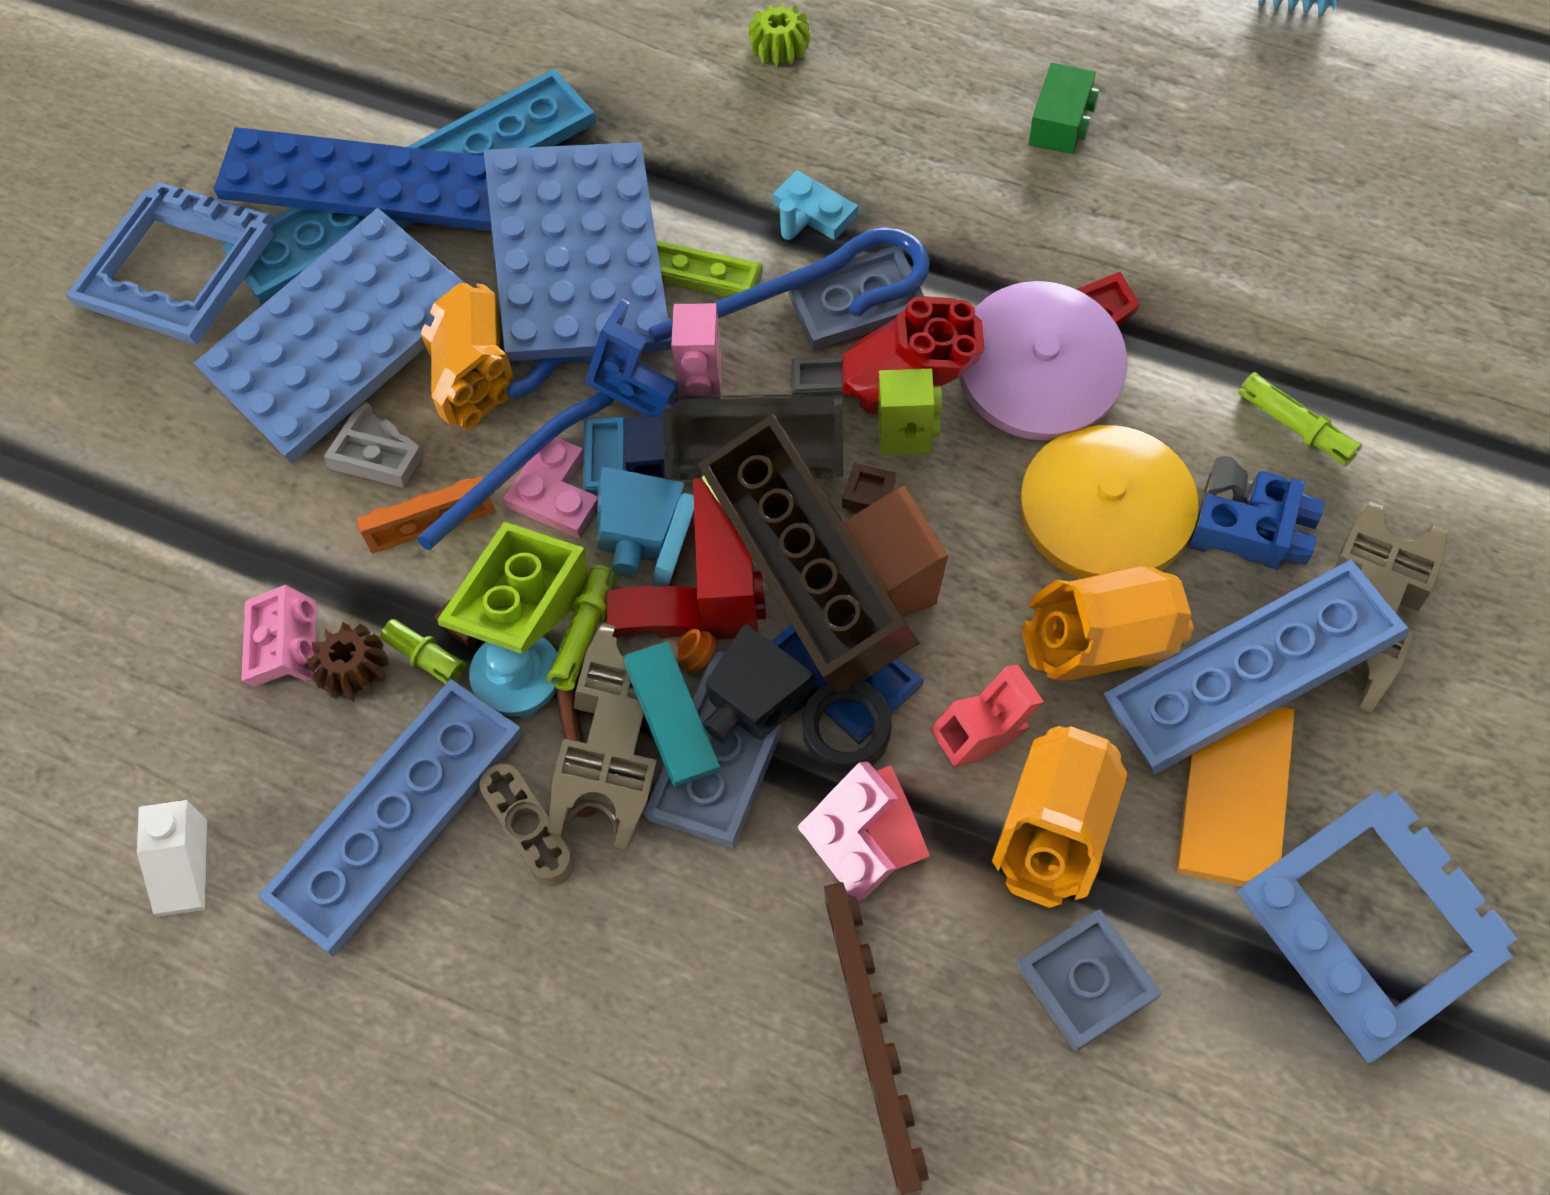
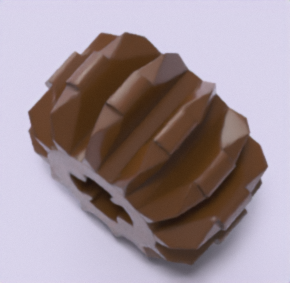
(348, 661)

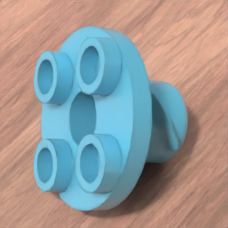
(513, 681)

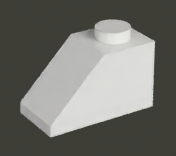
(173, 856)

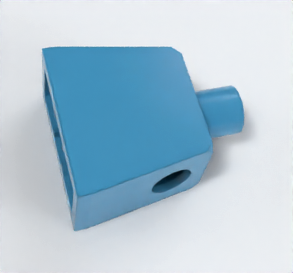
(634, 516)

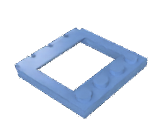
(156, 310)
(1327, 961)

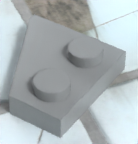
(373, 449)

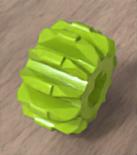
(779, 34)

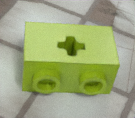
(908, 411)

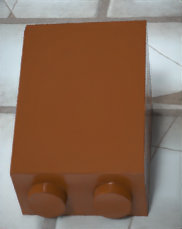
(901, 550)

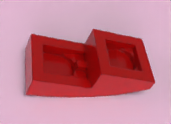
(646, 609)

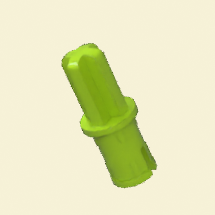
(423, 652)

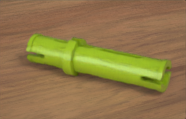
(1313, 429)
(586, 616)

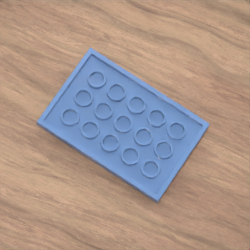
(570, 245)
(330, 335)

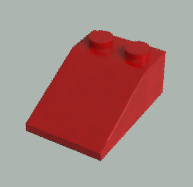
(726, 584)

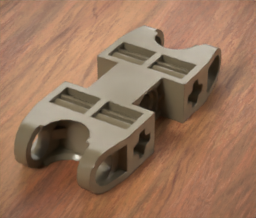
(1402, 575)
(605, 769)

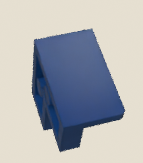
(619, 374)

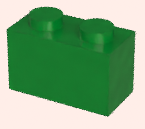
(1063, 108)

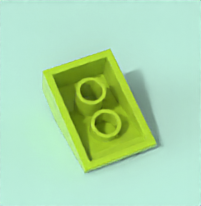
(517, 589)

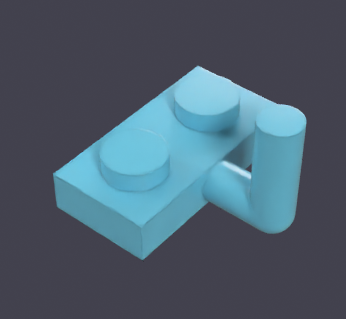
(809, 203)

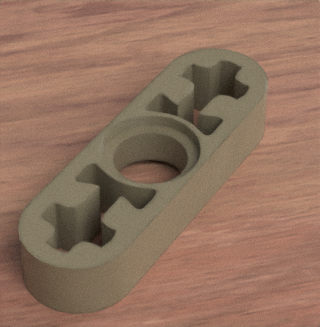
(520, 791)

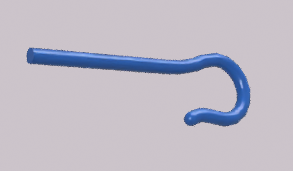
(824, 267)
(523, 453)

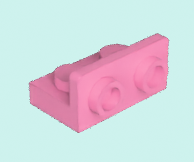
(278, 636)

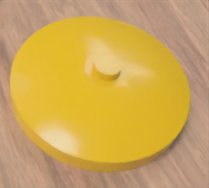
(1108, 502)

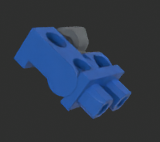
(1263, 525)

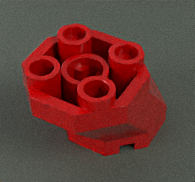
(925, 335)

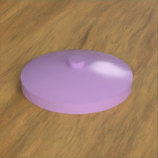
(1046, 361)

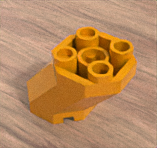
(467, 355)
(1107, 623)
(1060, 816)

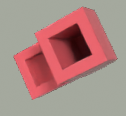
(987, 722)

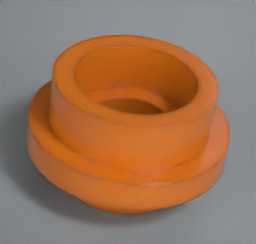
(696, 650)

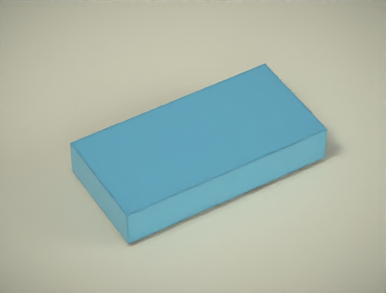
(674, 541)

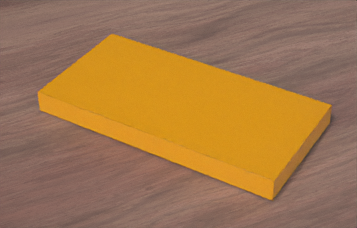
(1237, 802)

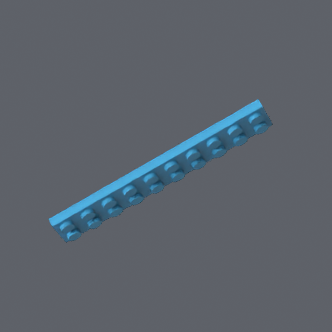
(527, 117)

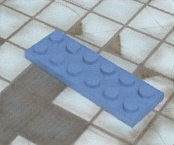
(1254, 666)
(390, 817)

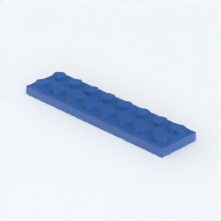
(355, 178)

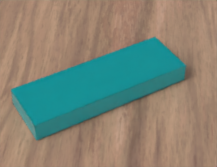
(671, 714)

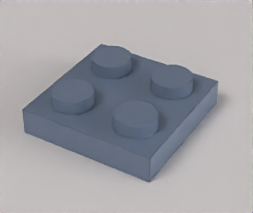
(1088, 980)

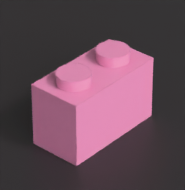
(697, 349)

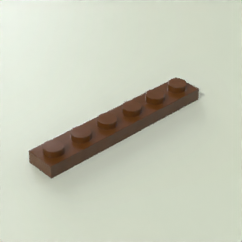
(880, 1058)

